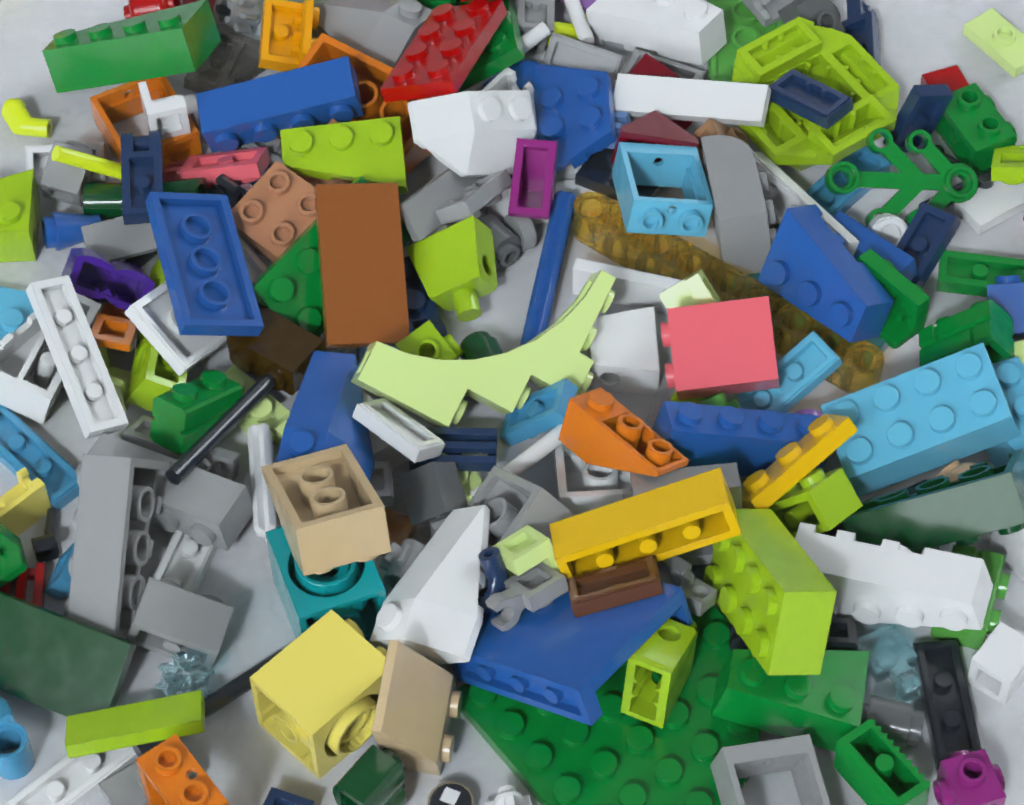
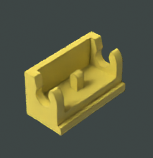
(24, 503)

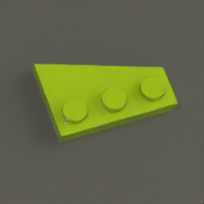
(348, 151)

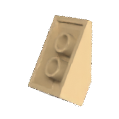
(327, 510)
(416, 710)

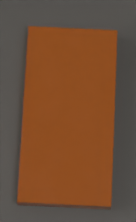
(361, 264)

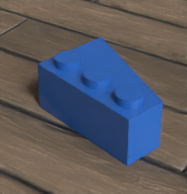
(822, 277)

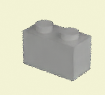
(179, 621)

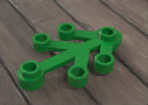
(909, 179)

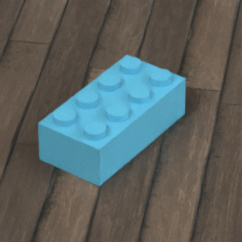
(923, 420)

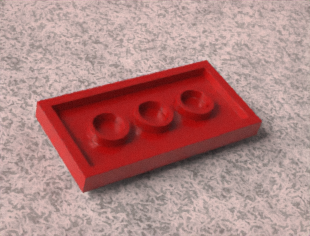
(444, 50)

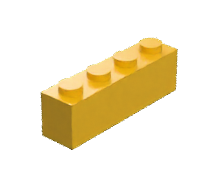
(651, 523)

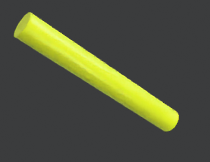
(86, 162)

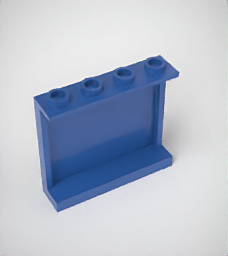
(564, 659)

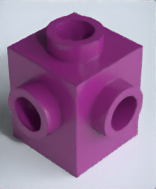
(969, 780)

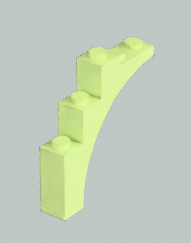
(436, 387)

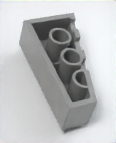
(112, 539)

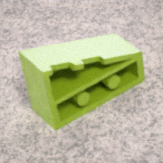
(19, 217)

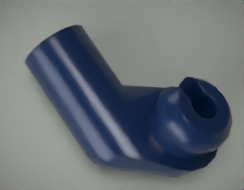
(495, 573)

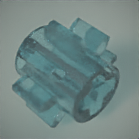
(196, 675)

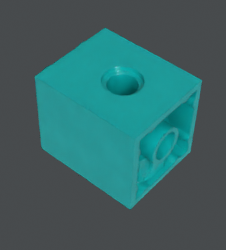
(349, 590)

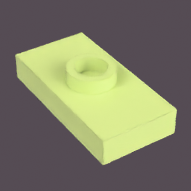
(998, 40)

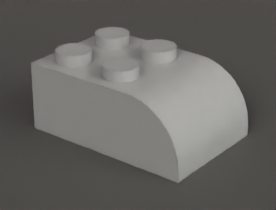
(739, 206)

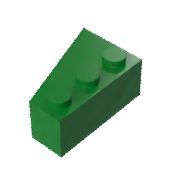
(794, 704)

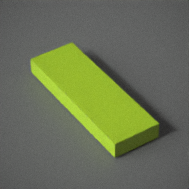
(135, 724)

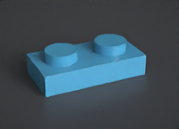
(539, 413)

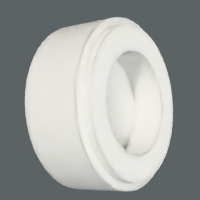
(888, 227)

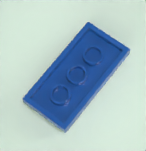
(203, 264)

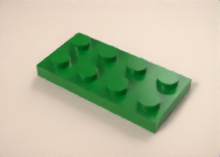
(294, 282)

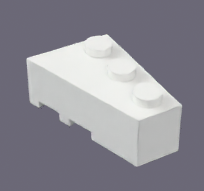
(674, 28)
(28, 370)

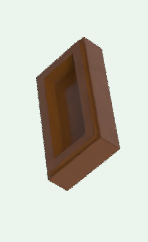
(614, 586)

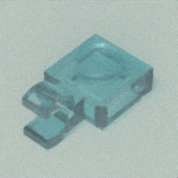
(892, 659)

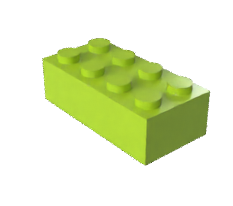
(773, 594)

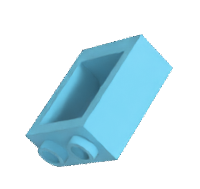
(677, 169)

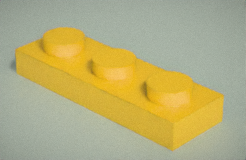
(796, 461)

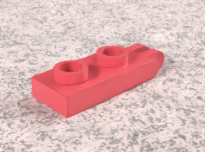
(239, 165)

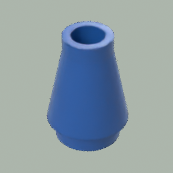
(64, 229)

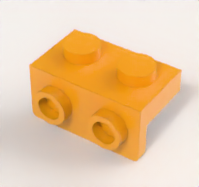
(286, 33)

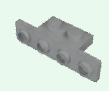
(450, 199)

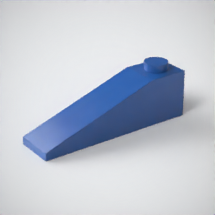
(324, 412)

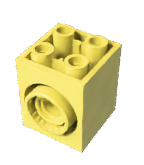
(321, 693)

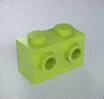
(817, 500)

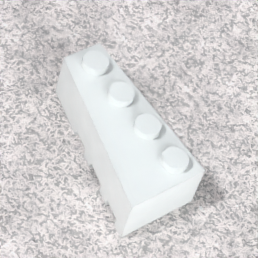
(899, 585)

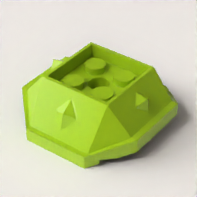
(832, 60)

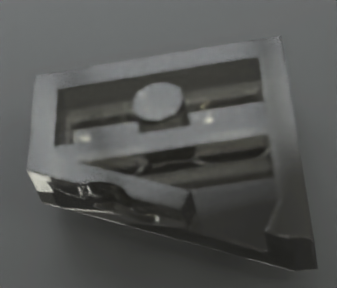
(230, 63)

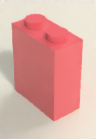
(720, 348)

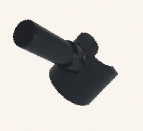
(46, 546)

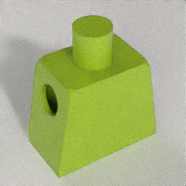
(457, 266)
(668, 653)

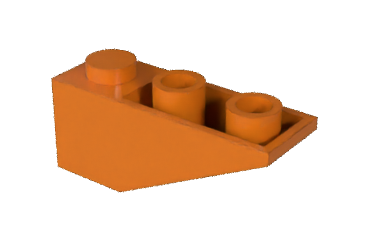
(614, 438)

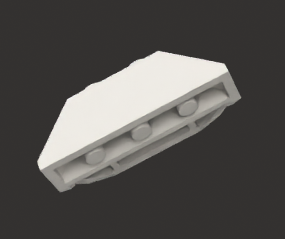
(474, 129)

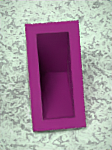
(533, 179)

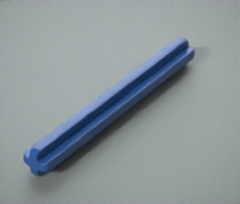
(549, 266)

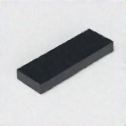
(945, 699)

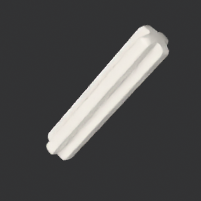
(261, 454)

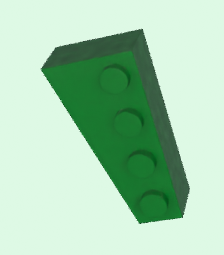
(133, 48)

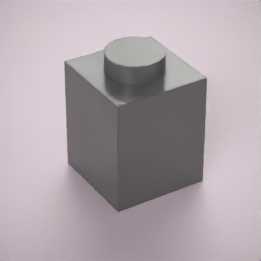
(432, 492)

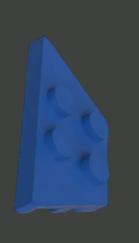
(574, 111)

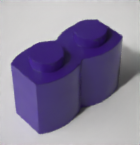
(98, 278)

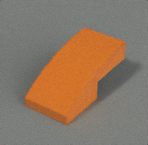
(114, 329)

